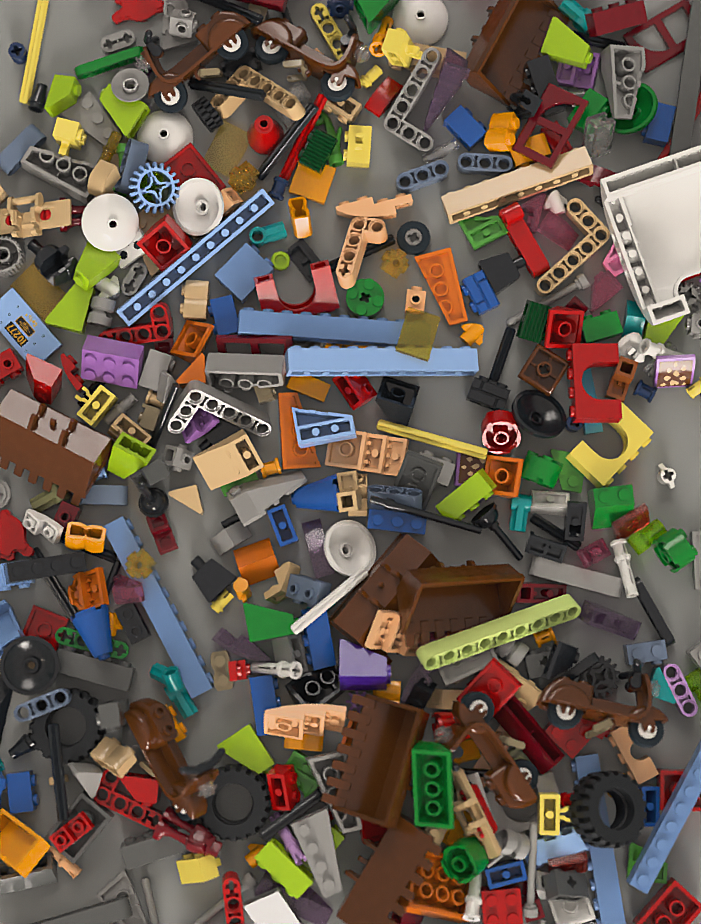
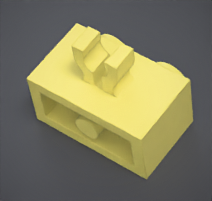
(400, 48)
(68, 135)
(358, 146)
(96, 406)
(549, 813)
(197, 867)

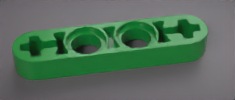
(108, 63)
(70, 632)

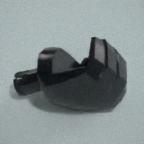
(53, 262)

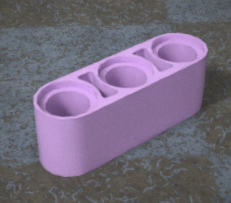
(686, 695)

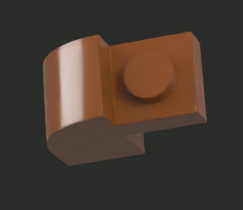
(621, 378)

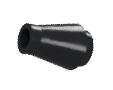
(38, 98)
(22, 746)

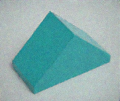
(633, 319)
(665, 691)

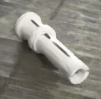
(649, 348)
(623, 559)
(260, 667)
(473, 900)

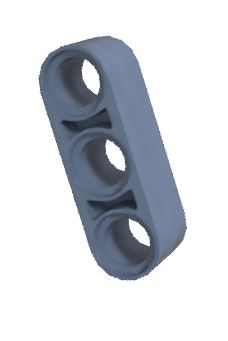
(14, 152)
(133, 157)
(476, 169)
(429, 170)
(106, 495)
(402, 495)
(33, 707)

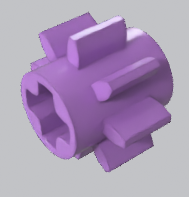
(353, 704)

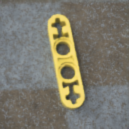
(328, 37)

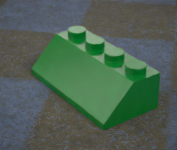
(432, 785)

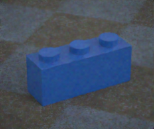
(396, 522)
(318, 642)
(263, 698)

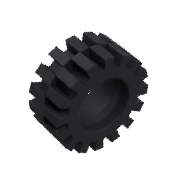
(207, 114)

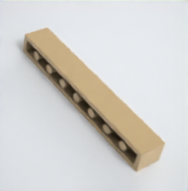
(516, 185)

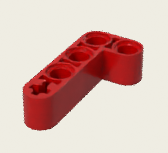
(523, 240)
(152, 327)
(128, 810)
(232, 910)

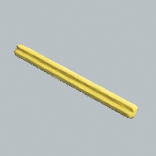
(33, 51)
(432, 439)

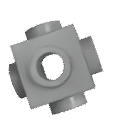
(183, 23)
(692, 325)
(178, 457)

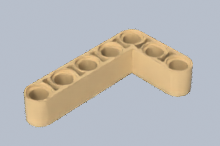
(275, 95)
(577, 252)

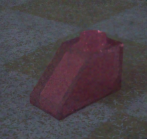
(558, 231)
(603, 290)

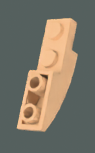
(365, 207)

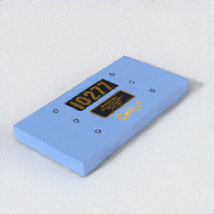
(24, 328)

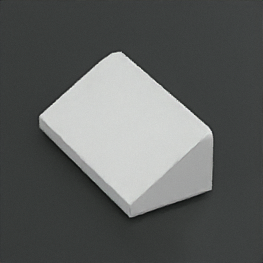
(549, 502)

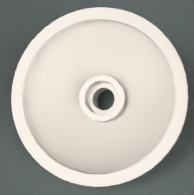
(423, 29)
(163, 148)
(189, 206)
(100, 213)
(357, 544)

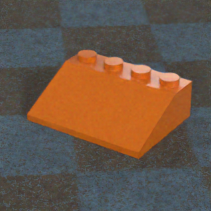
(438, 894)

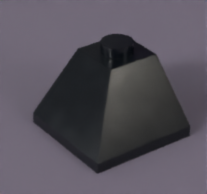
(397, 399)
(560, 659)

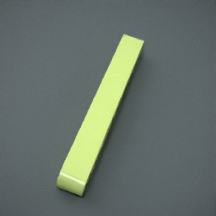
(498, 632)

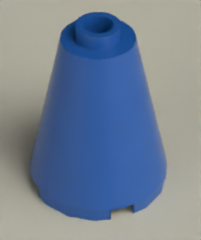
(318, 495)
(95, 630)

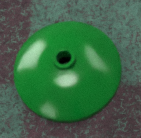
(645, 110)

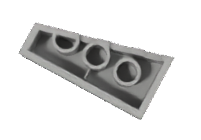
(60, 172)
(244, 371)
(321, 768)
(318, 846)

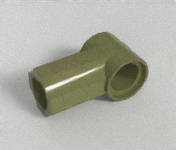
(47, 499)

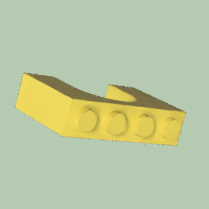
(600, 470)

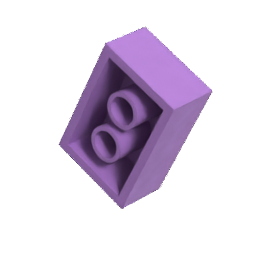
(112, 361)

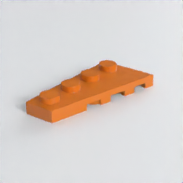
(443, 281)
(291, 454)

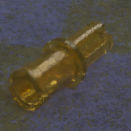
(110, 148)

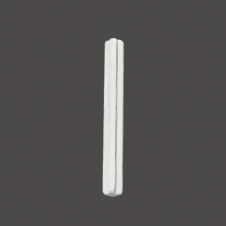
(329, 600)

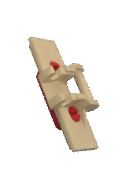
(41, 216)
(482, 822)

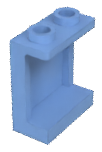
(240, 270)
(9, 626)

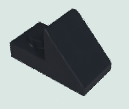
(575, 521)

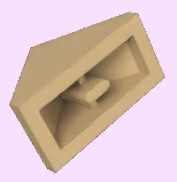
(189, 496)

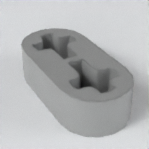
(116, 38)
(130, 277)

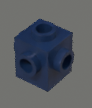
(340, 8)

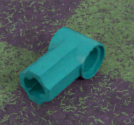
(575, 13)
(269, 233)
(519, 512)
(168, 676)
(183, 702)

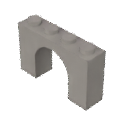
(545, 783)

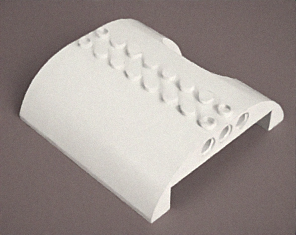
(657, 229)

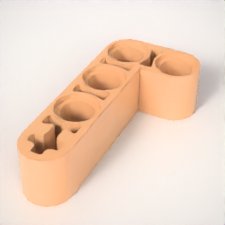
(360, 232)

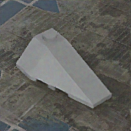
(622, 74)
(255, 496)

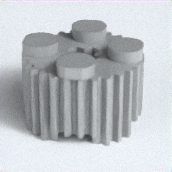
(15, 258)

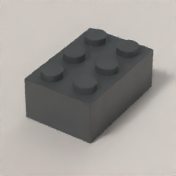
(96, 813)

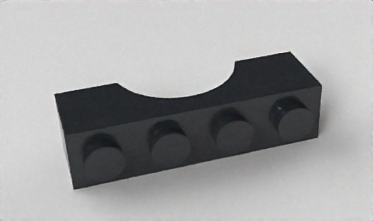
(44, 567)

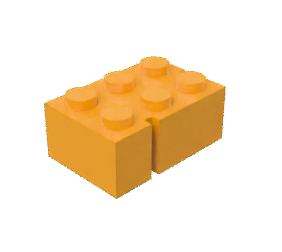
(19, 844)

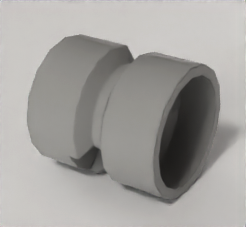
(101, 312)
(513, 651)
(512, 843)

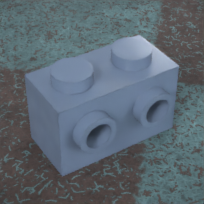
(307, 589)
(647, 651)

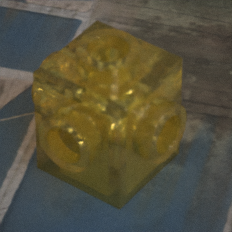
(243, 177)
(394, 269)
(147, 564)

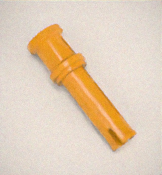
(379, 37)

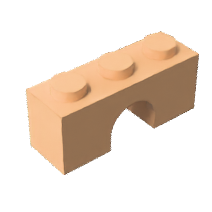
(639, 769)

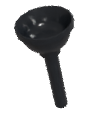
(152, 501)
(488, 519)

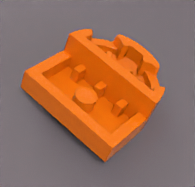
(88, 589)

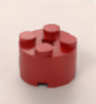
(500, 432)

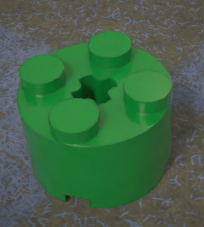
(366, 288)
(541, 469)
(674, 549)
(464, 859)

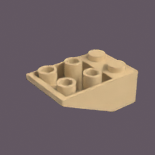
(228, 460)

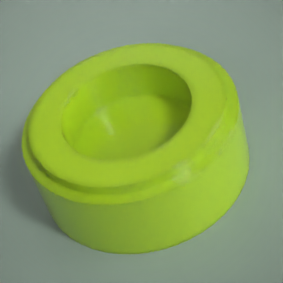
(280, 260)

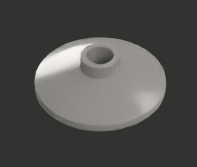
(130, 78)

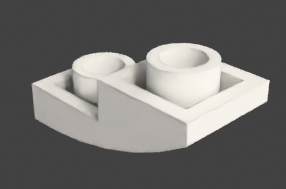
(40, 523)

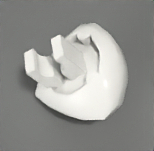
(629, 347)

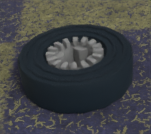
(408, 229)

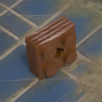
(555, 366)

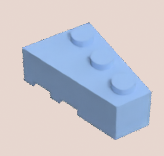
(321, 428)
(558, 845)

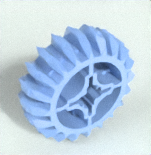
(152, 179)

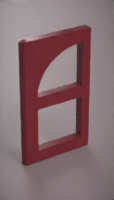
(656, 58)
(551, 97)
(254, 341)

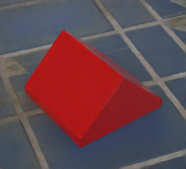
(563, 327)

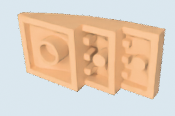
(368, 453)
(386, 634)
(311, 719)

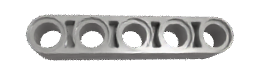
(576, 577)

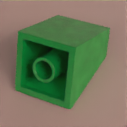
(372, 12)
(609, 504)
(267, 622)

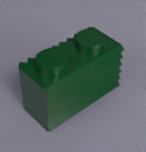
(317, 150)
(533, 322)

